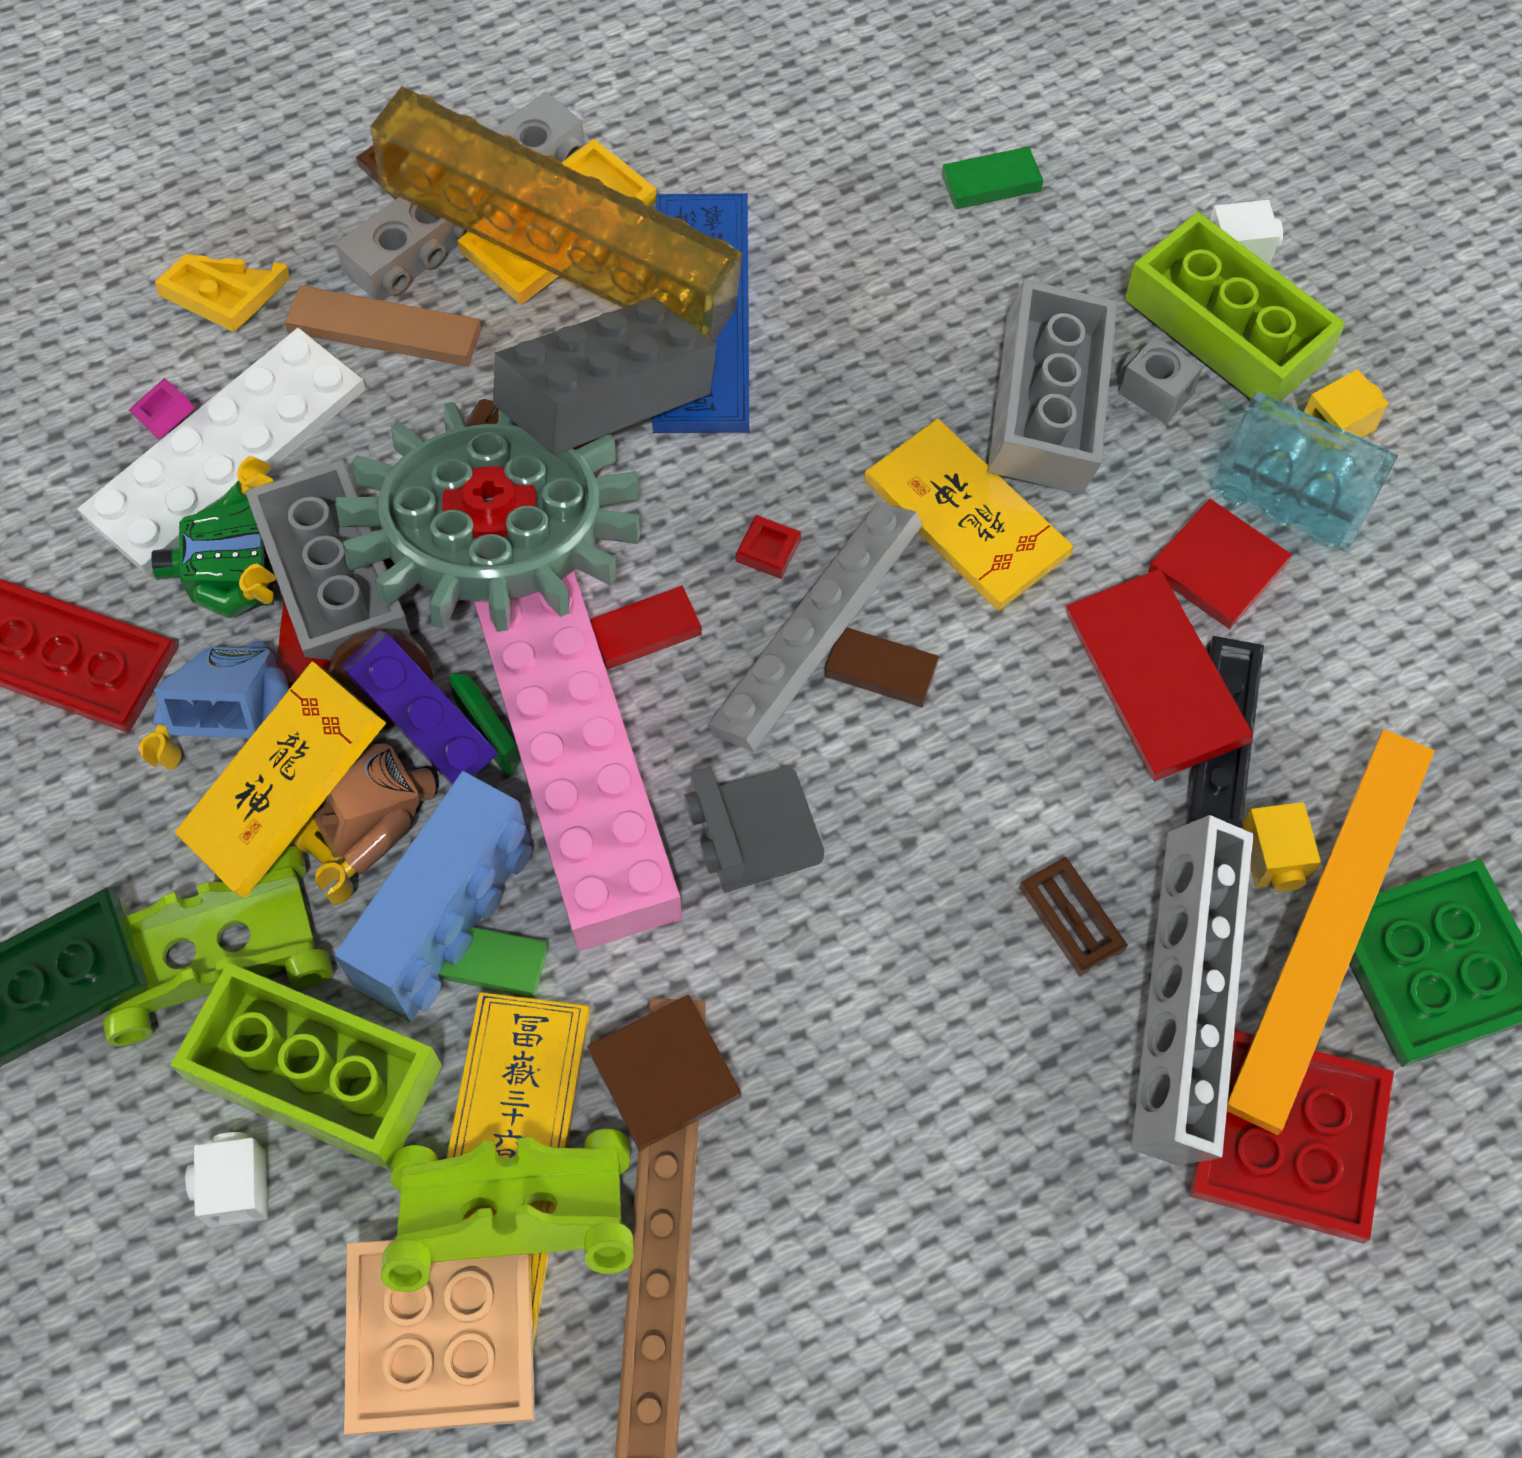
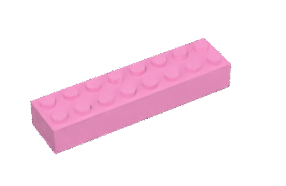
(581, 771)

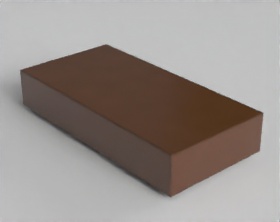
(882, 666)

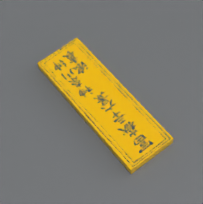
(520, 1085)

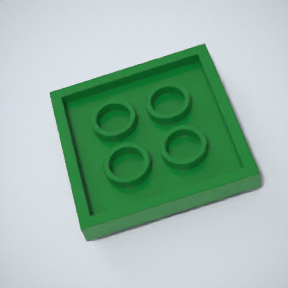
(1441, 962)

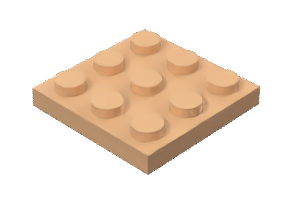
(438, 1353)

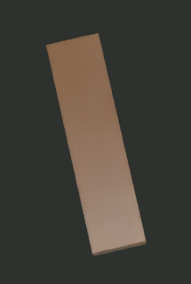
(384, 325)

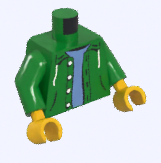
(222, 551)

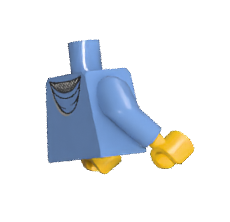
(214, 696)

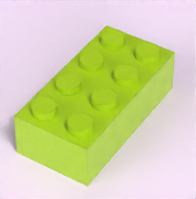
(1233, 310)
(308, 1065)

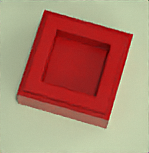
(768, 546)

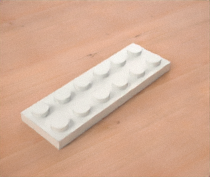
(256, 415)

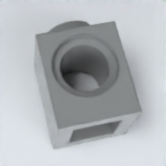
(1159, 379)

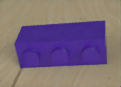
(418, 707)

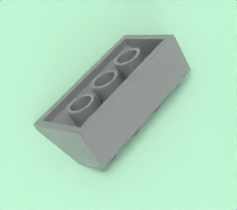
(309, 560)

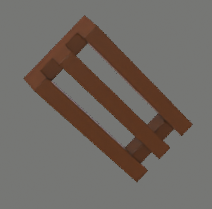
(1097, 954)

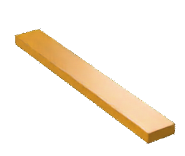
(1329, 933)

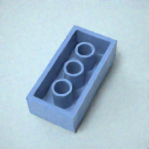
(435, 896)

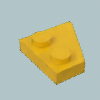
(220, 288)

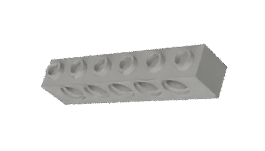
(407, 239)
(1193, 993)

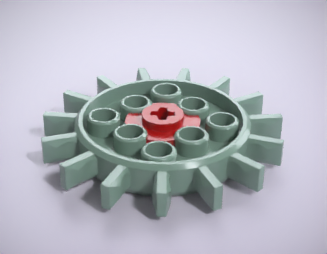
(487, 516)

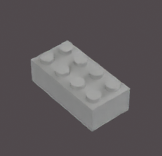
(1053, 387)

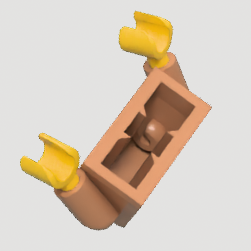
(368, 815)

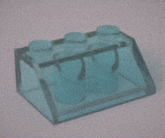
(1302, 472)

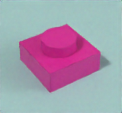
(162, 409)

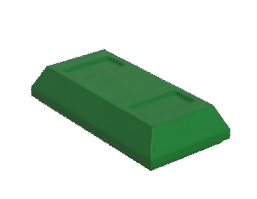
(485, 720)

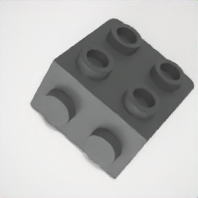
(753, 826)

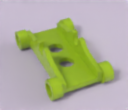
(278, 942)
(440, 1193)

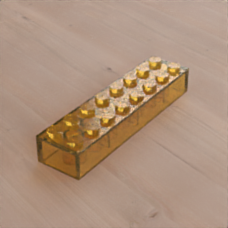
(552, 213)

